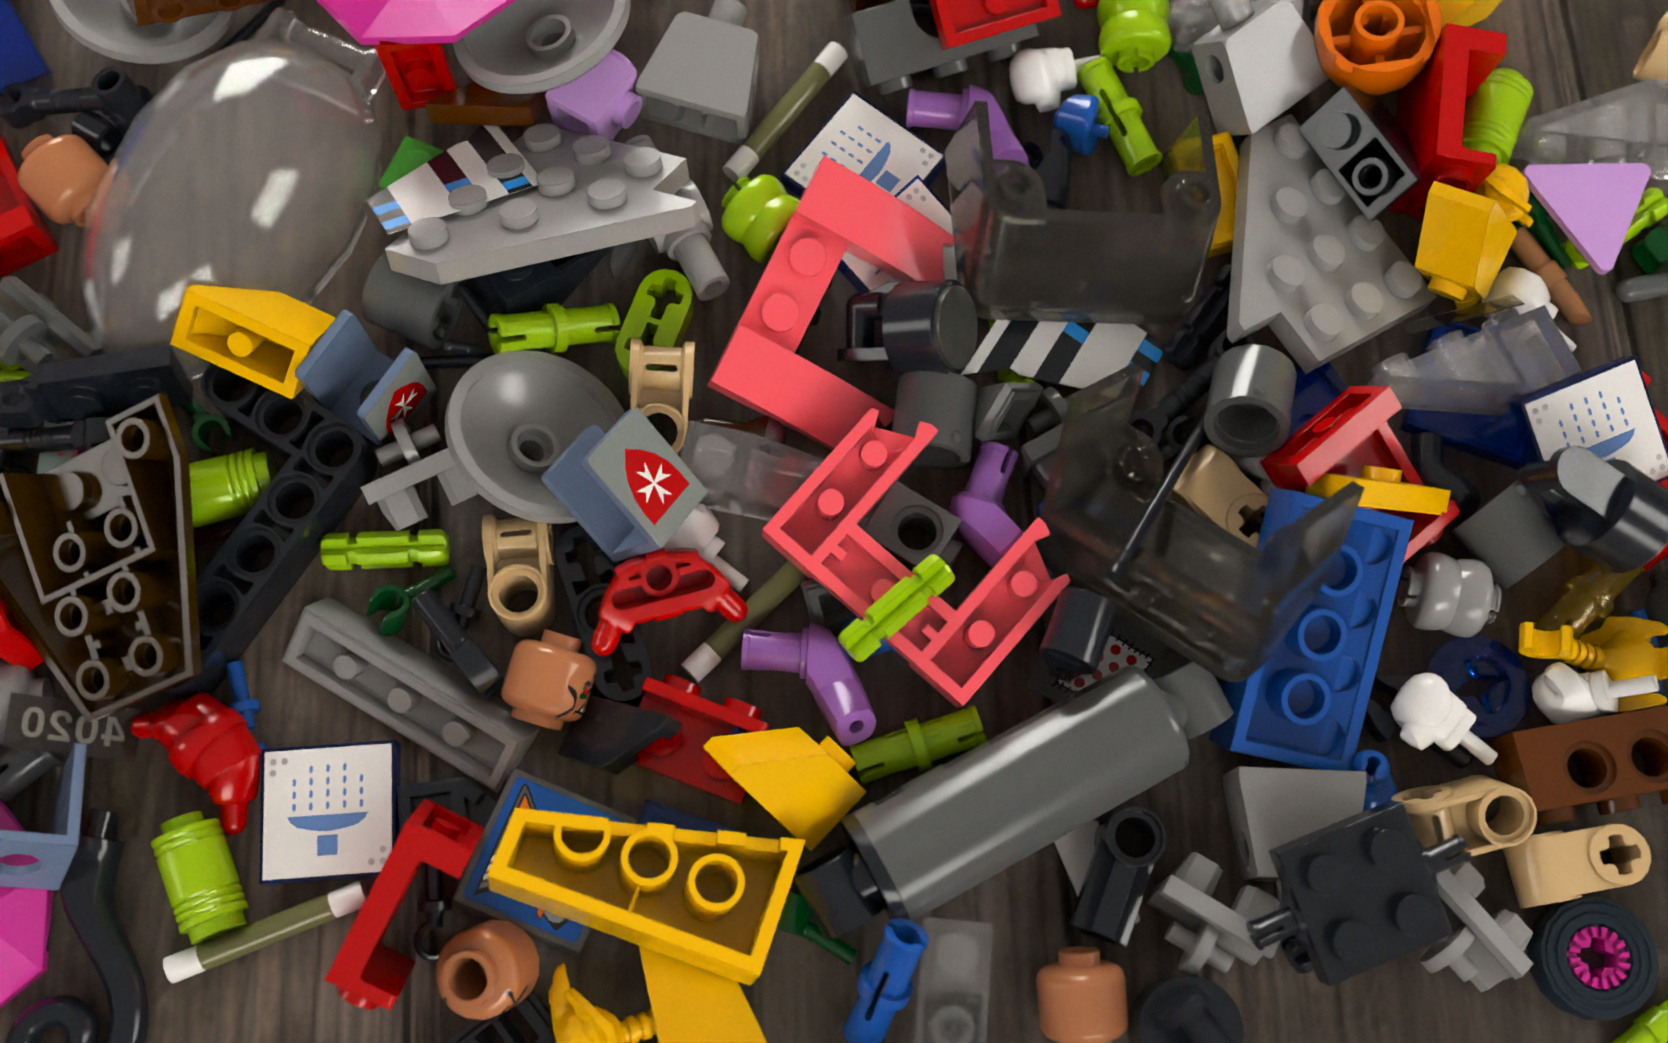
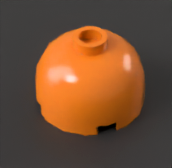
(1376, 42)

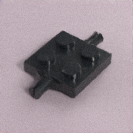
(1360, 892)

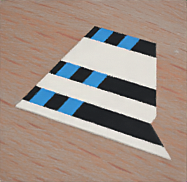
(427, 188)
(1066, 351)

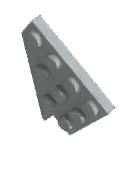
(585, 200)
(1310, 255)

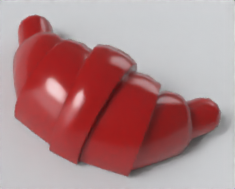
(661, 588)
(210, 746)

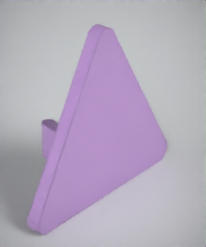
(1591, 204)

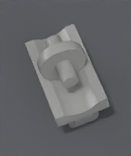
(397, 490)
(1188, 900)
(1483, 945)

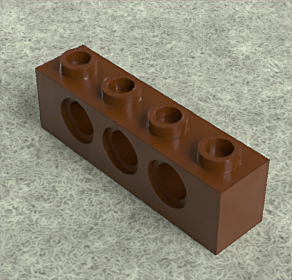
(1602, 747)

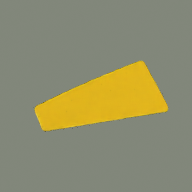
(696, 1003)

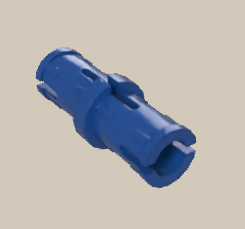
(895, 959)

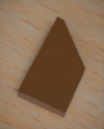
(482, 106)

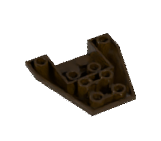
(106, 563)

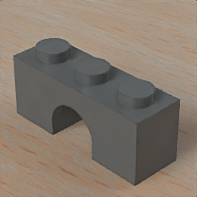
(891, 46)

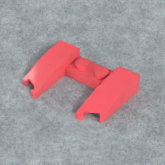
(832, 217)
(942, 644)

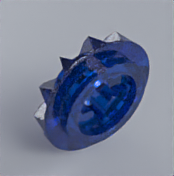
(1487, 659)

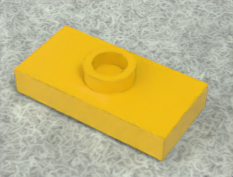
(1385, 491)

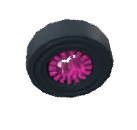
(1617, 934)

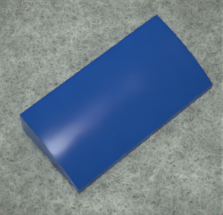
(1318, 682)

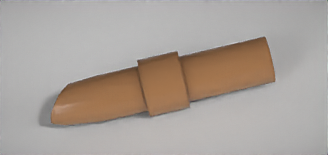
(1560, 290)

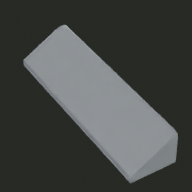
(409, 692)

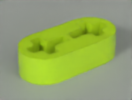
(643, 312)

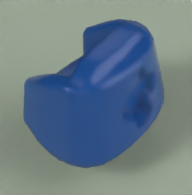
(1079, 119)

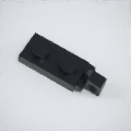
(93, 387)

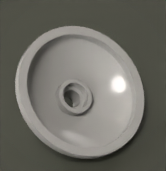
(112, 31)
(541, 43)
(517, 407)

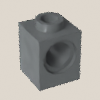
(906, 509)

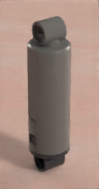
(1011, 795)

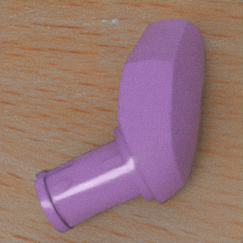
(949, 110)
(983, 517)
(827, 674)

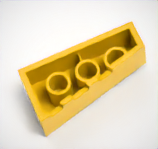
(653, 884)

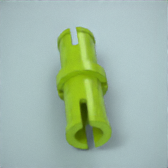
(1121, 115)
(553, 328)
(918, 744)

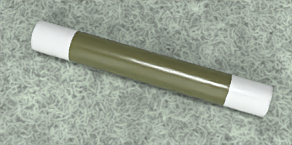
(785, 112)
(730, 634)
(265, 932)

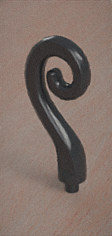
(91, 909)

